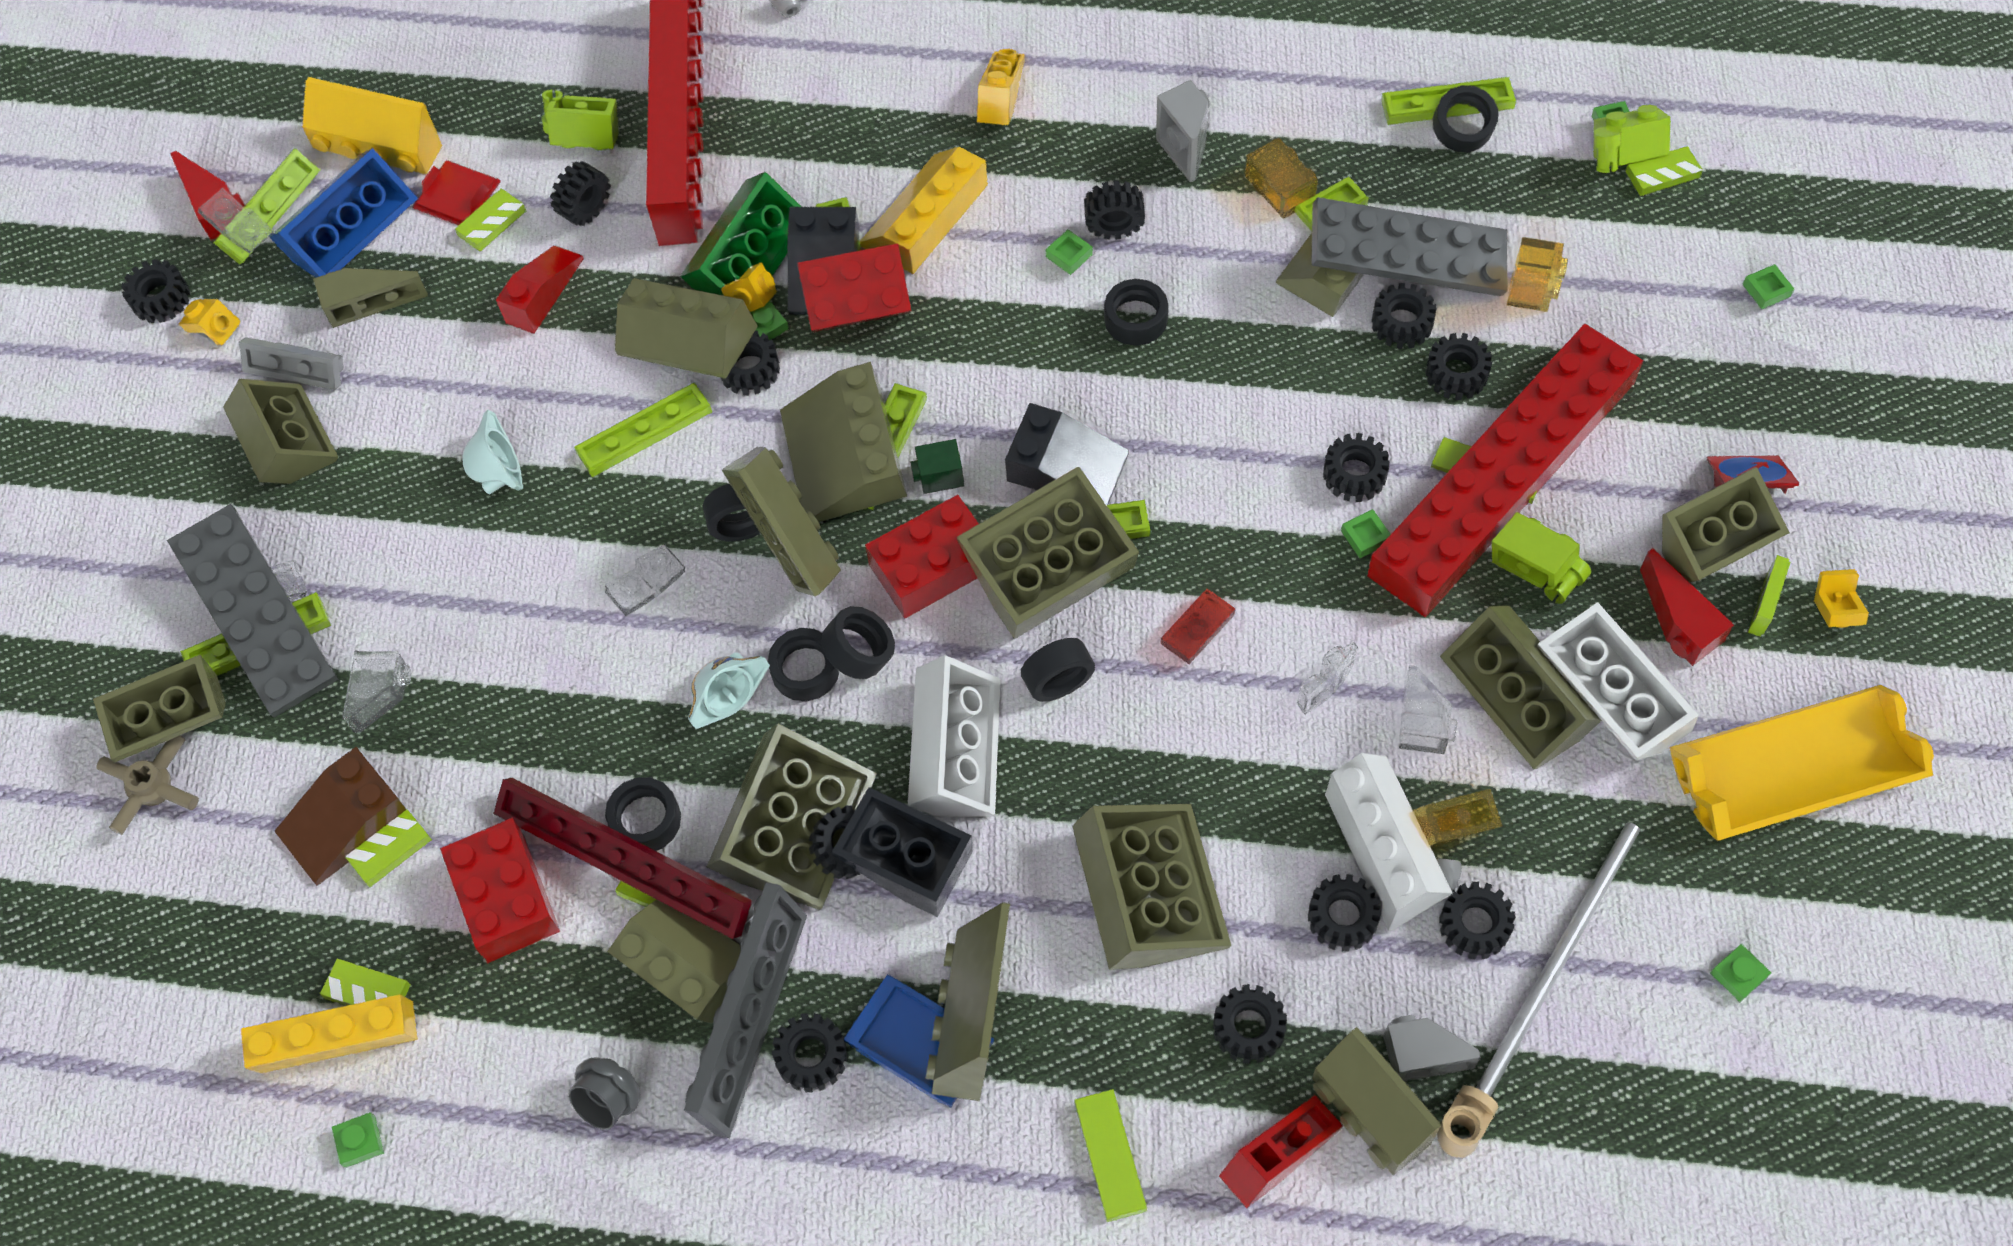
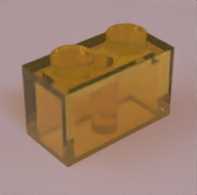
(1280, 177)
(1537, 274)
(1458, 818)

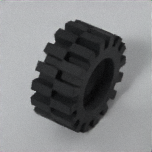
(580, 193)
(1114, 210)
(147, 279)
(1407, 300)
(1461, 350)
(761, 373)
(1356, 484)
(823, 845)
(1354, 892)
(1481, 898)
(1245, 1047)
(815, 1075)

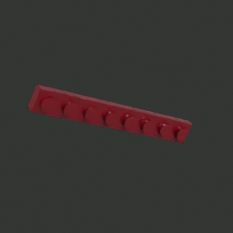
(624, 858)

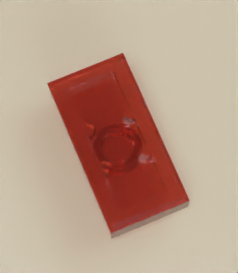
(1198, 626)

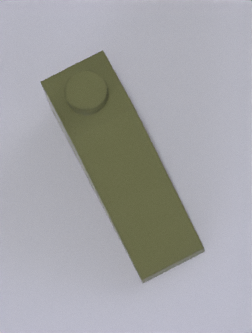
(358, 293)

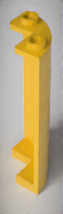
(1801, 761)

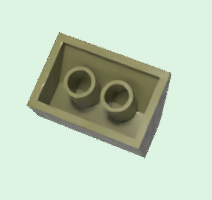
(1317, 285)
(278, 430)
(1721, 526)
(159, 707)
(678, 957)
(1375, 1102)

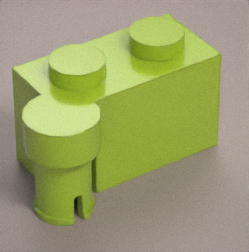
(580, 121)
(1630, 137)
(1540, 556)

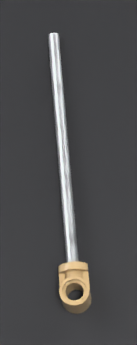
(1475, 1106)

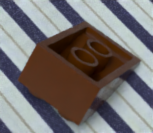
(338, 815)

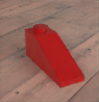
(200, 187)
(537, 287)
(1685, 615)
(1279, 1151)

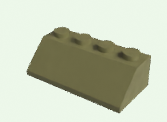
(682, 327)
(783, 521)
(1519, 686)

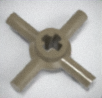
(147, 784)

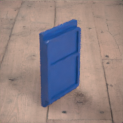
(898, 1034)

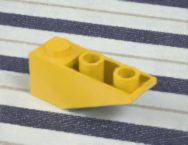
(999, 87)

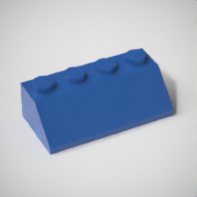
(344, 216)

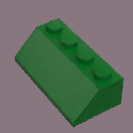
(746, 233)

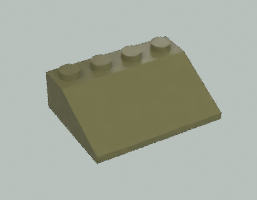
(843, 445)
(1047, 551)
(774, 813)
(1149, 884)
(969, 1006)

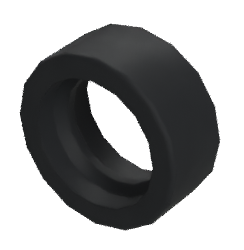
(1474, 97)
(1130, 291)
(725, 525)
(848, 659)
(1057, 669)
(800, 690)
(634, 790)

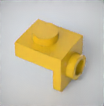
(754, 287)
(211, 318)
(1838, 599)

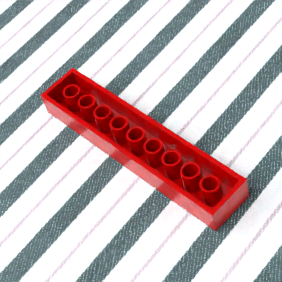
(675, 121)
(1503, 470)

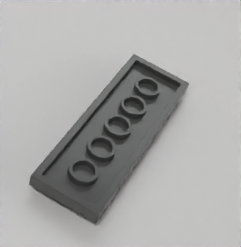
(1409, 247)
(252, 610)
(745, 1011)

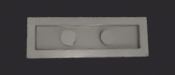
(291, 363)

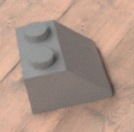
(1183, 126)

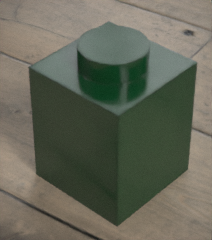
(938, 466)

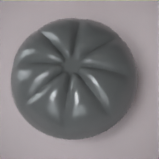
(603, 1092)

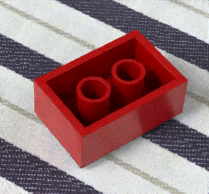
(854, 287)
(923, 558)
(499, 890)

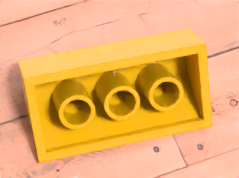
(357, 120)
(929, 206)

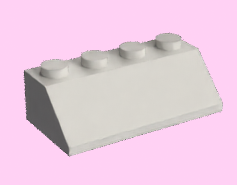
(1619, 683)
(954, 740)
(1386, 838)

